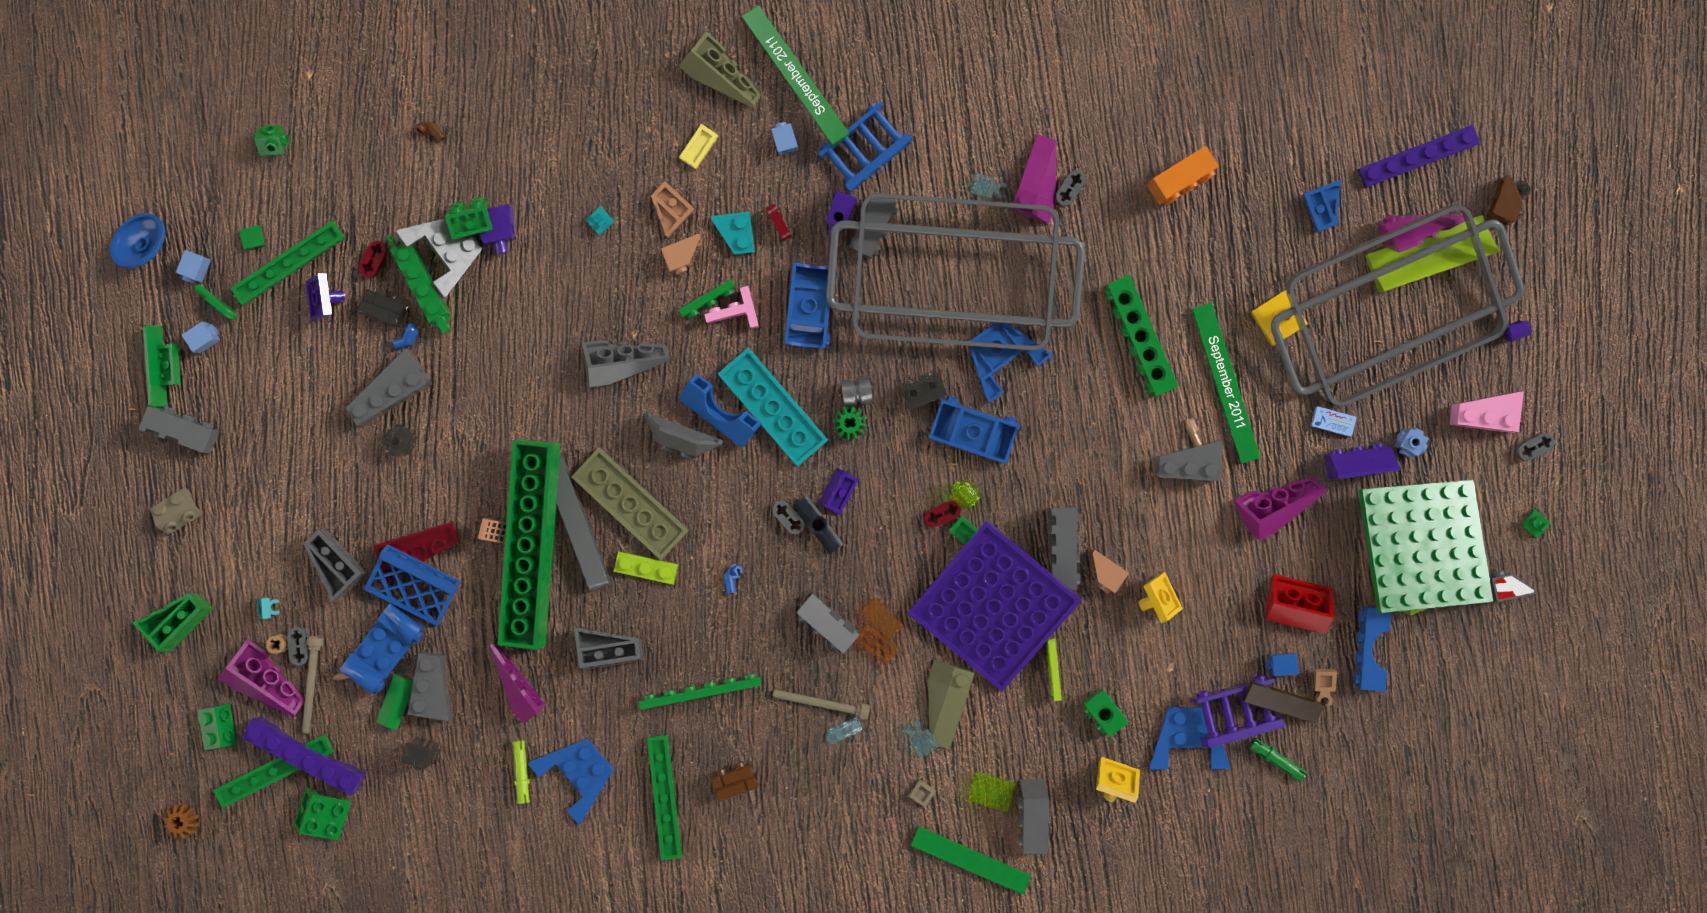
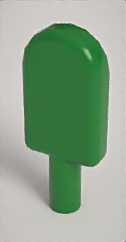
(216, 302)

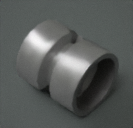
(856, 391)

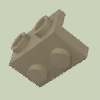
(175, 511)

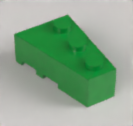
(173, 623)

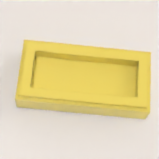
(698, 146)

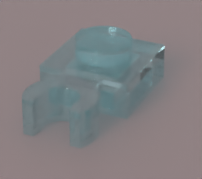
(984, 186)
(922, 740)

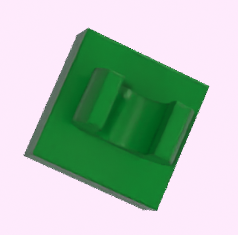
(1535, 523)

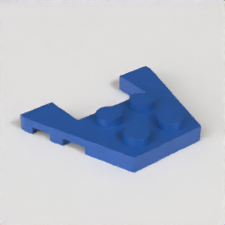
(990, 359)
(1183, 729)
(583, 767)

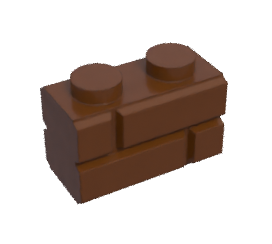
(734, 781)

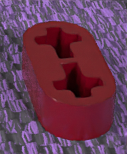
(778, 222)
(369, 256)
(940, 509)

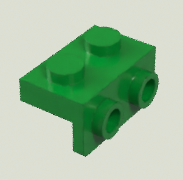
(217, 727)

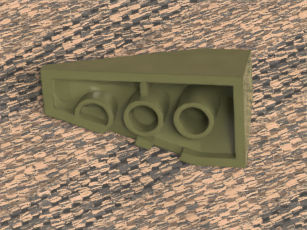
(713, 68)
(947, 696)

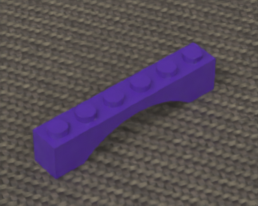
(277, 742)

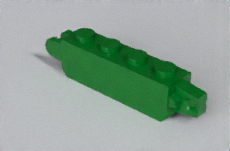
(421, 284)

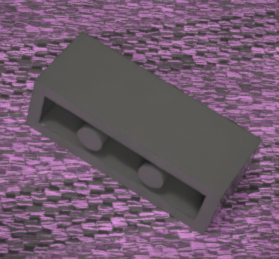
(878, 211)

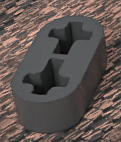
(1074, 190)
(1537, 451)
(784, 521)
(293, 646)

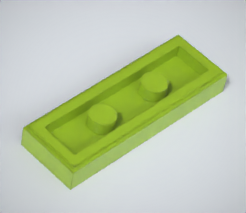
(1053, 669)

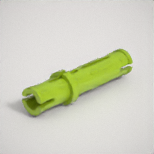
(520, 769)

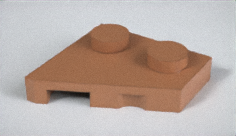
(670, 208)

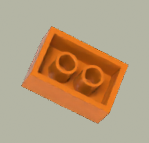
(1183, 176)

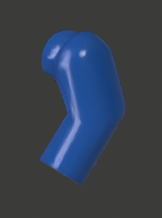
(408, 338)
(730, 576)

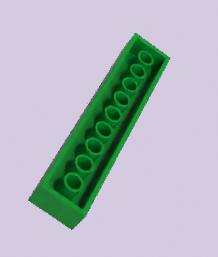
(529, 543)

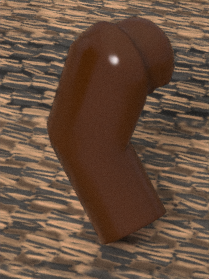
(429, 128)

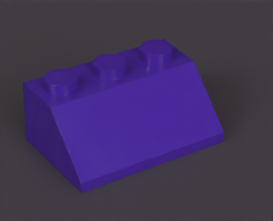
(1360, 462)

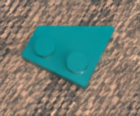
(736, 231)

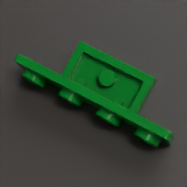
(161, 365)

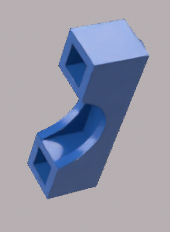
(699, 397)
(1369, 674)

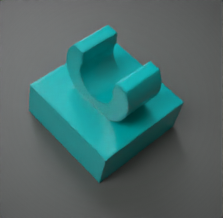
(600, 220)
(264, 608)

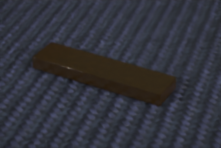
(1283, 702)

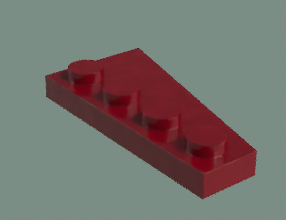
(420, 544)

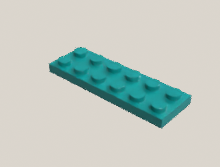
(773, 407)

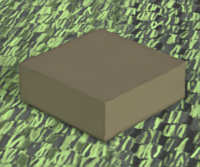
(921, 793)

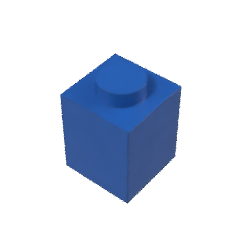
(1282, 664)

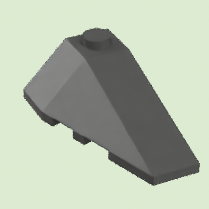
(613, 362)

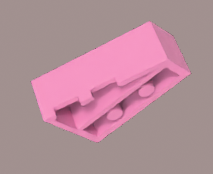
(1492, 413)

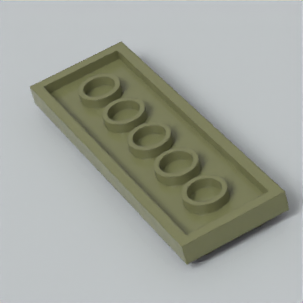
(630, 503)

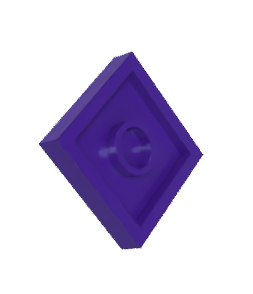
(320, 298)

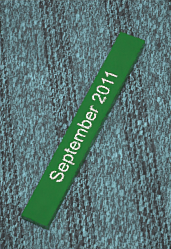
(796, 76)
(1225, 383)

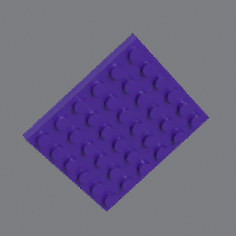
(994, 605)

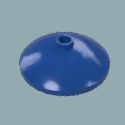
(137, 240)

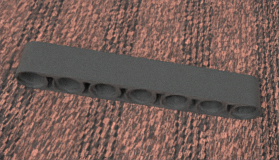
(580, 530)

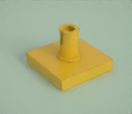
(1265, 313)
(1161, 598)
(1117, 780)

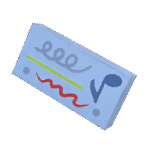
(1333, 421)

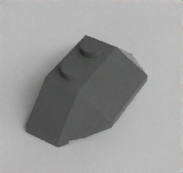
(681, 438)

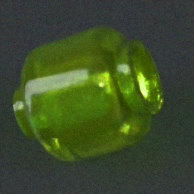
(965, 493)

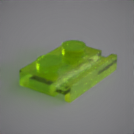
(991, 791)

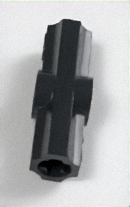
(809, 513)

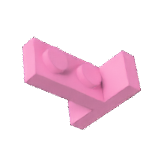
(735, 310)

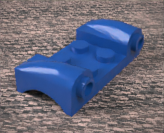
(808, 307)
(974, 430)
(382, 649)

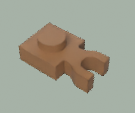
(1324, 683)

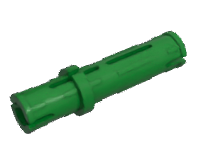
(1271, 755)

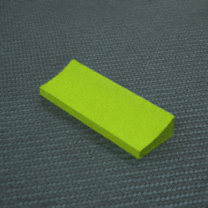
(1437, 262)

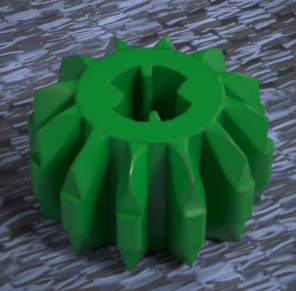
(849, 416)

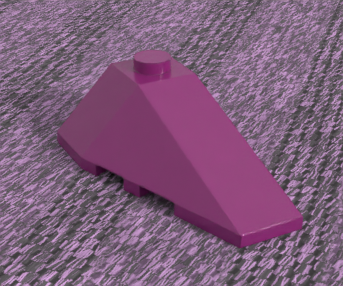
(1038, 180)
(1415, 236)
(1272, 509)
(260, 679)
(520, 693)

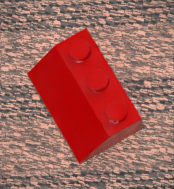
(1300, 604)

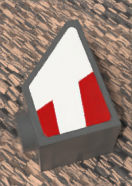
(1508, 586)

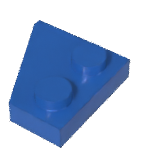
(1323, 205)

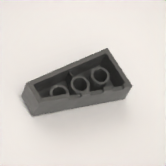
(391, 388)
(1063, 545)

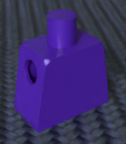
(842, 203)
(503, 228)

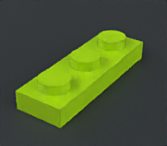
(646, 567)

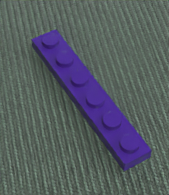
(1418, 156)

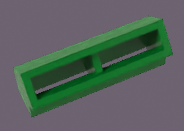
(395, 701)

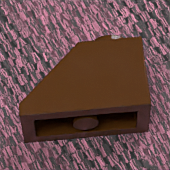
(1506, 202)

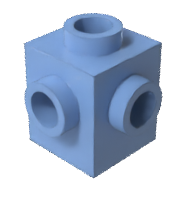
(1405, 445)

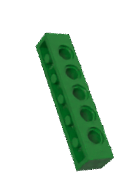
(1143, 324)

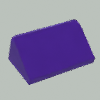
(838, 491)

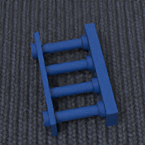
(884, 155)

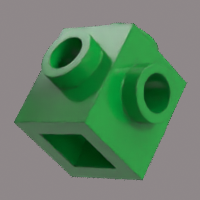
(271, 140)

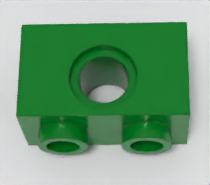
(1115, 718)

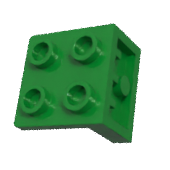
(468, 218)
(321, 815)

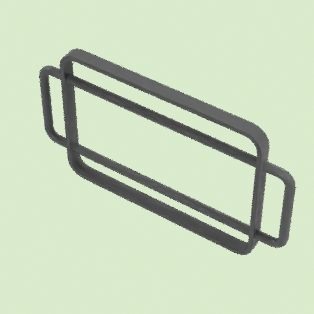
(940, 231)
(1497, 306)

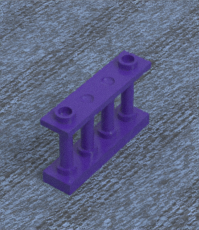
(1233, 733)

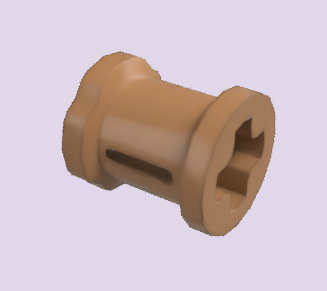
(272, 642)

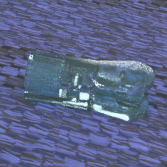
(844, 730)

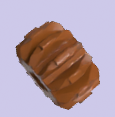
(174, 824)

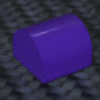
(1517, 330)

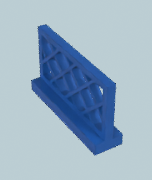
(416, 569)

